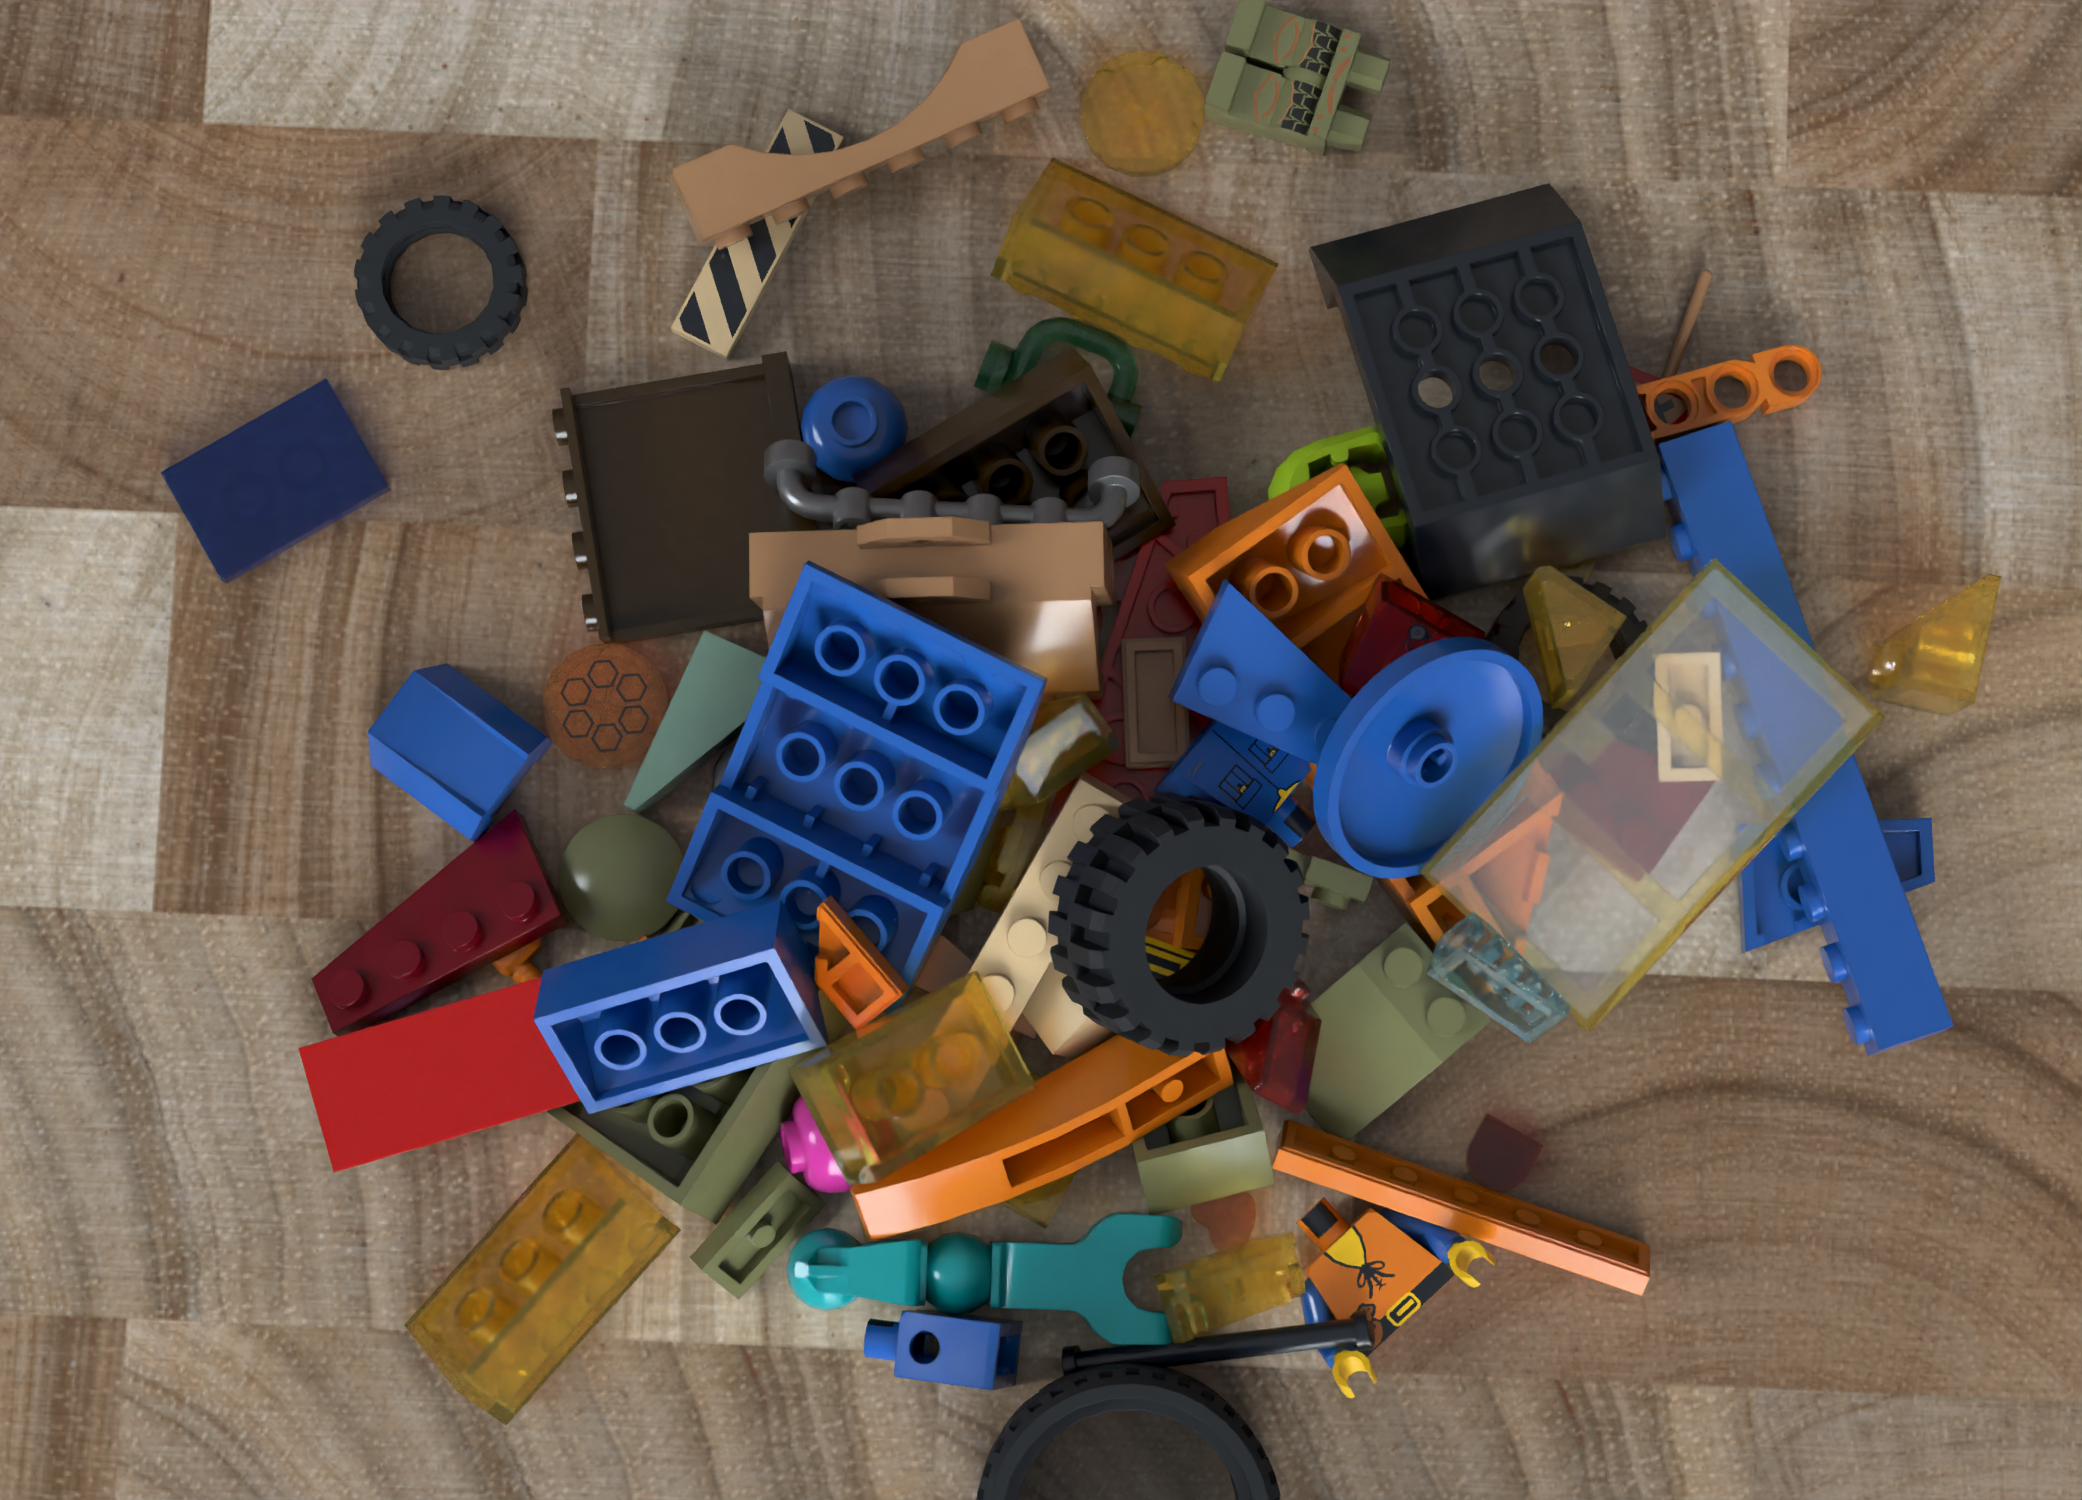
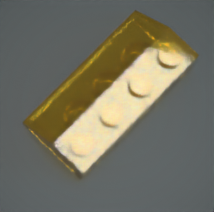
(1133, 269)
(541, 1279)

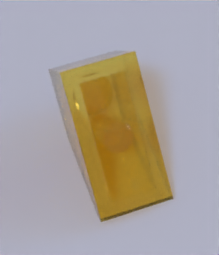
(1061, 746)

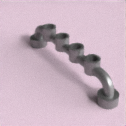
(792, 470)

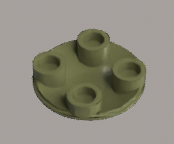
(620, 877)

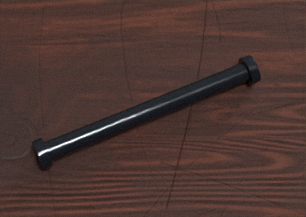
(1231, 1346)

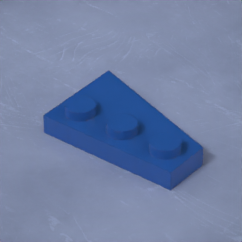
(1258, 680)
(1770, 883)

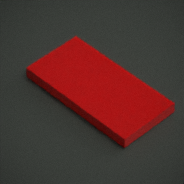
(433, 1076)

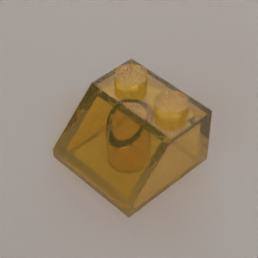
(1939, 656)

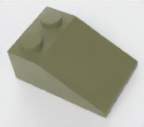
(1383, 1033)

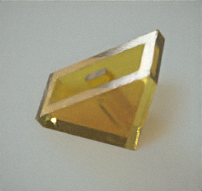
(1568, 629)

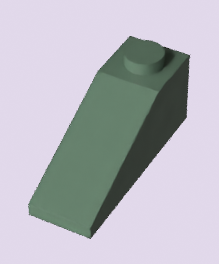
(701, 718)

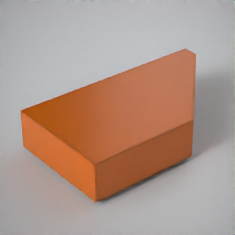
(852, 968)

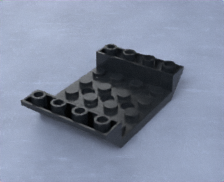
(1511, 474)

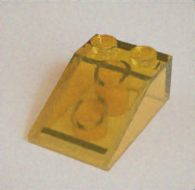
(912, 1079)

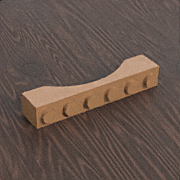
(742, 186)

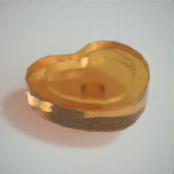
(1227, 1219)

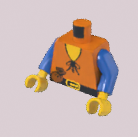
(1376, 1265)

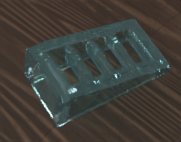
(1481, 963)

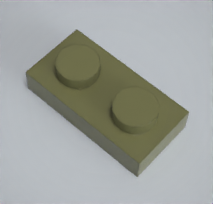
(757, 1230)

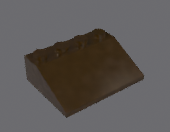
(1026, 446)

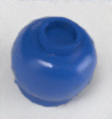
(852, 425)

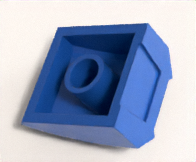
(454, 747)

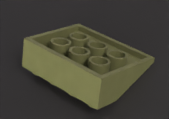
(703, 1136)

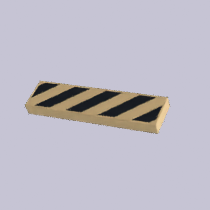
(740, 274)

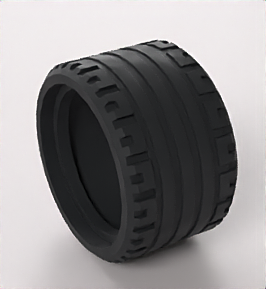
(1126, 1389)

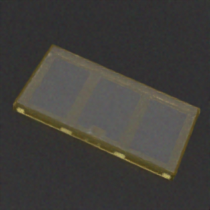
(1653, 792)

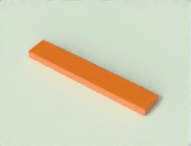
(1462, 1207)

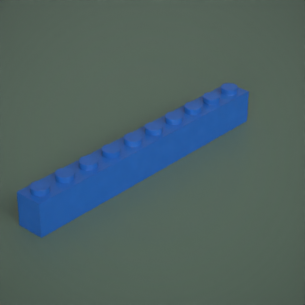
(1836, 834)

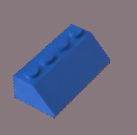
(682, 1007)

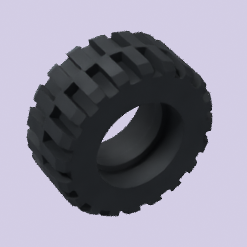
(1249, 940)

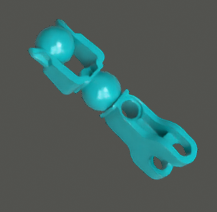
(964, 1273)

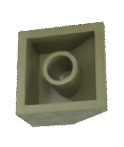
(1205, 1151)

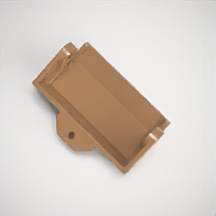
(1001, 585)

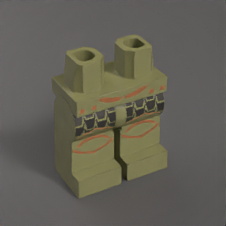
(1290, 77)

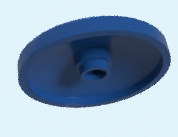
(1423, 752)

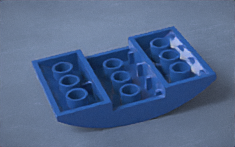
(861, 773)

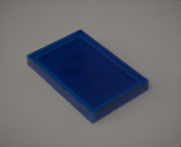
(275, 481)

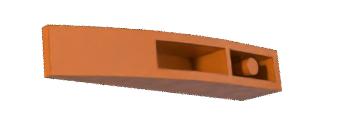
(1046, 1134)

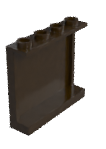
(670, 495)

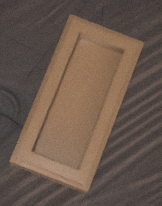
(1153, 723)

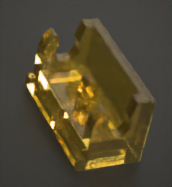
(1230, 1285)

